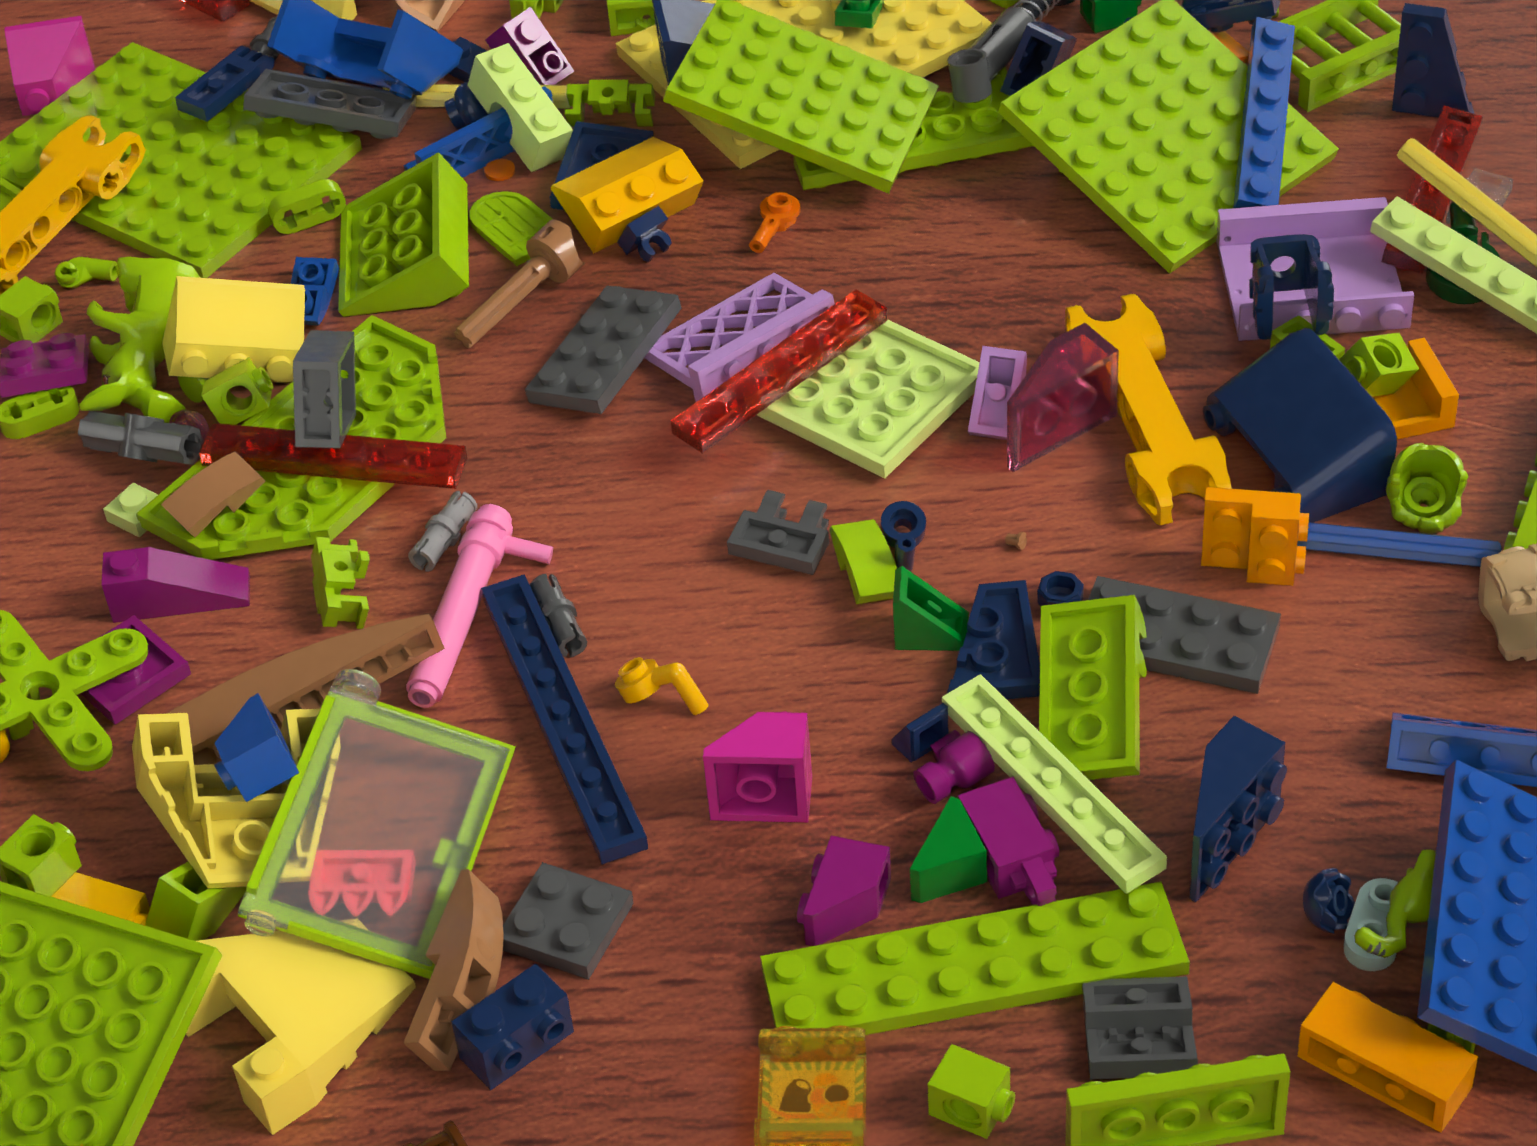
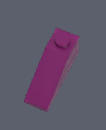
(169, 583)

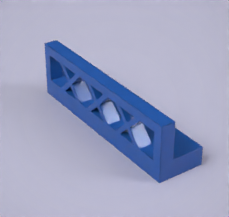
(474, 144)
(1435, 743)

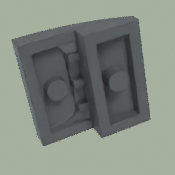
(1138, 1026)

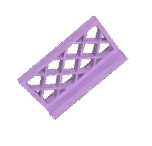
(740, 348)

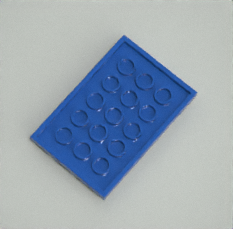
(1484, 917)

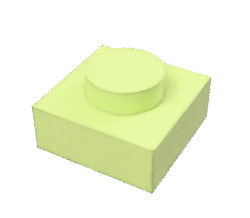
(124, 507)

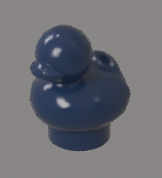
(464, 107)

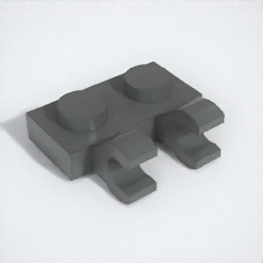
(781, 542)

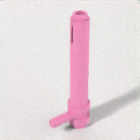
(479, 552)

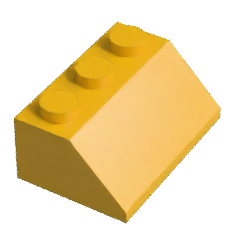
(625, 188)

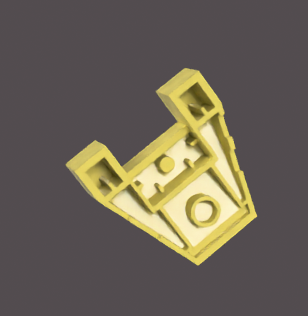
(204, 818)
(308, 1007)

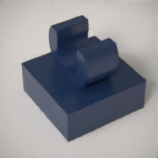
(644, 231)

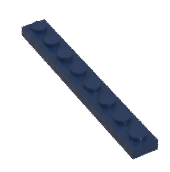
(564, 720)

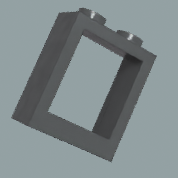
(321, 396)

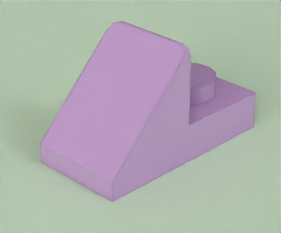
(996, 381)

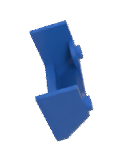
(397, 58)

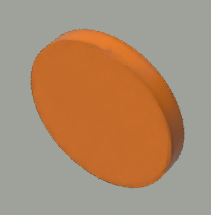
(499, 170)

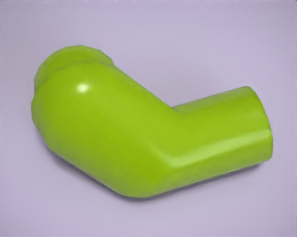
(84, 269)

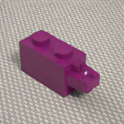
(1015, 842)

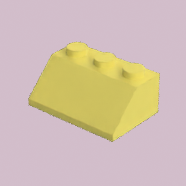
(229, 320)

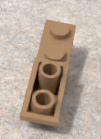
(466, 971)

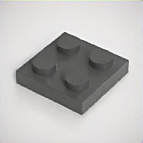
(565, 920)

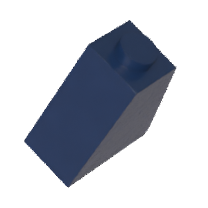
(1037, 53)

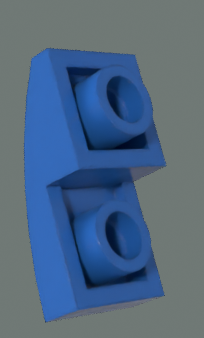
(319, 281)

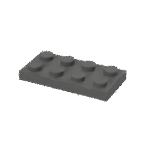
(329, 103)
(603, 349)
(1200, 635)

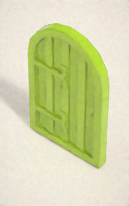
(507, 223)

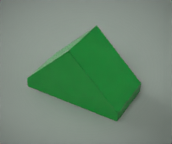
(925, 616)
(950, 856)

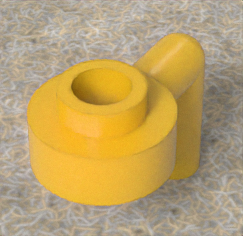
(644, 677)

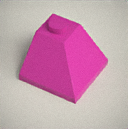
(47, 60)

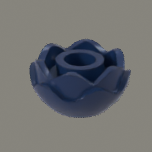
(1328, 900)

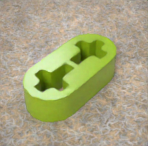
(306, 206)
(37, 412)

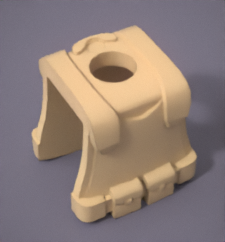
(1510, 600)

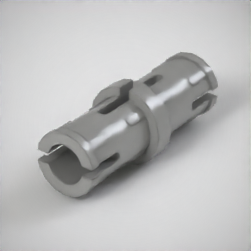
(442, 531)

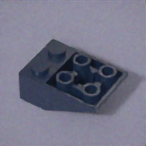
(1235, 799)

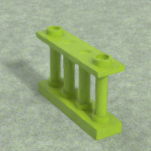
(1348, 70)

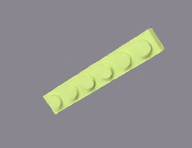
(1459, 260)
(1056, 785)

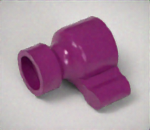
(960, 763)

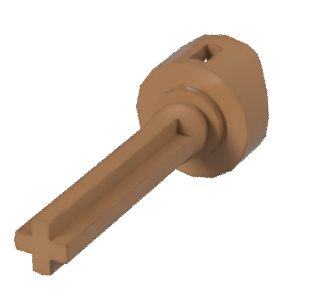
(551, 256)

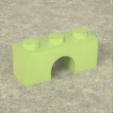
(538, 127)

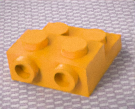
(1255, 533)

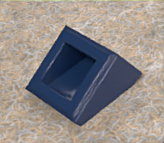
(918, 735)

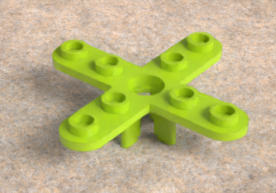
(63, 715)

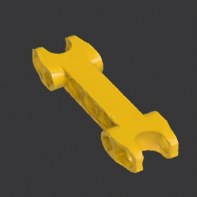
(68, 180)
(1166, 455)

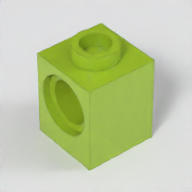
(28, 311)
(1380, 363)
(229, 408)
(39, 856)
(970, 1091)

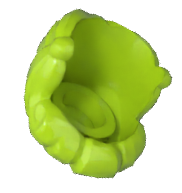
(1430, 477)

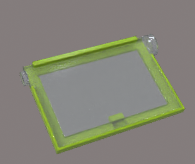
(375, 828)

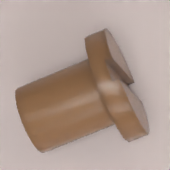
(1018, 540)

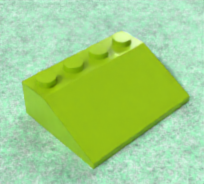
(405, 242)

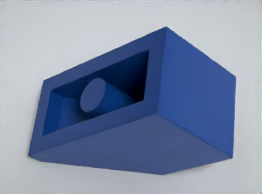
(253, 751)

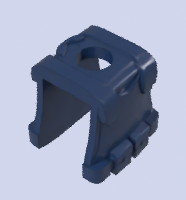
(1306, 273)

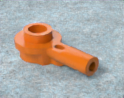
(778, 214)

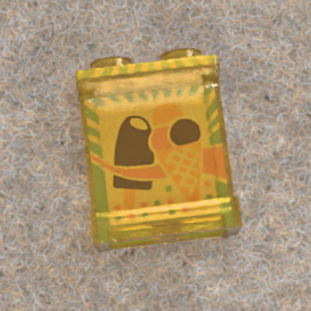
(812, 1087)

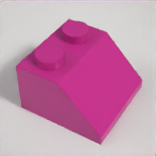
(761, 770)

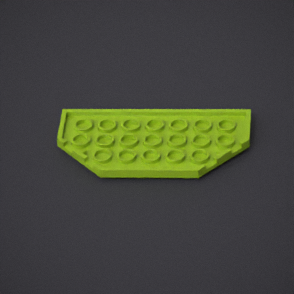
(394, 400)

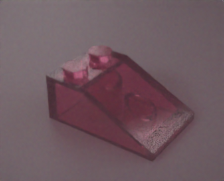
(1062, 395)

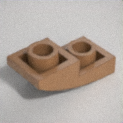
(208, 492)

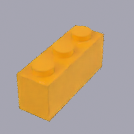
(1387, 1056)

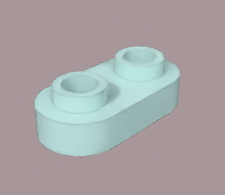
(1370, 913)

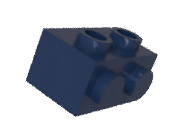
(513, 1026)

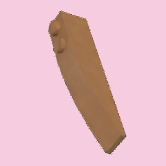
(306, 675)

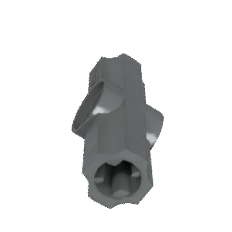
(141, 437)

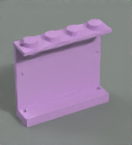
(1364, 287)

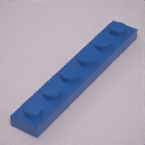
(1264, 114)

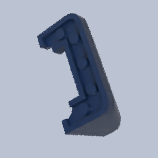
(1309, 425)

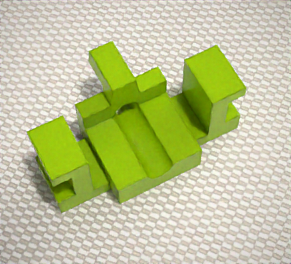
(607, 95)
(335, 570)

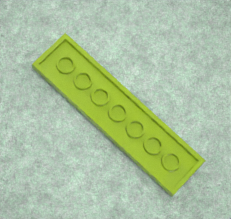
(976, 963)

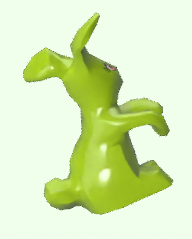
(132, 361)

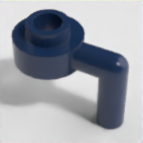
(907, 515)

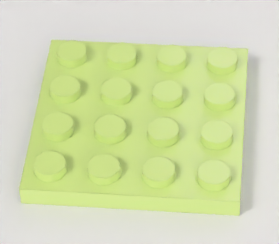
(878, 398)

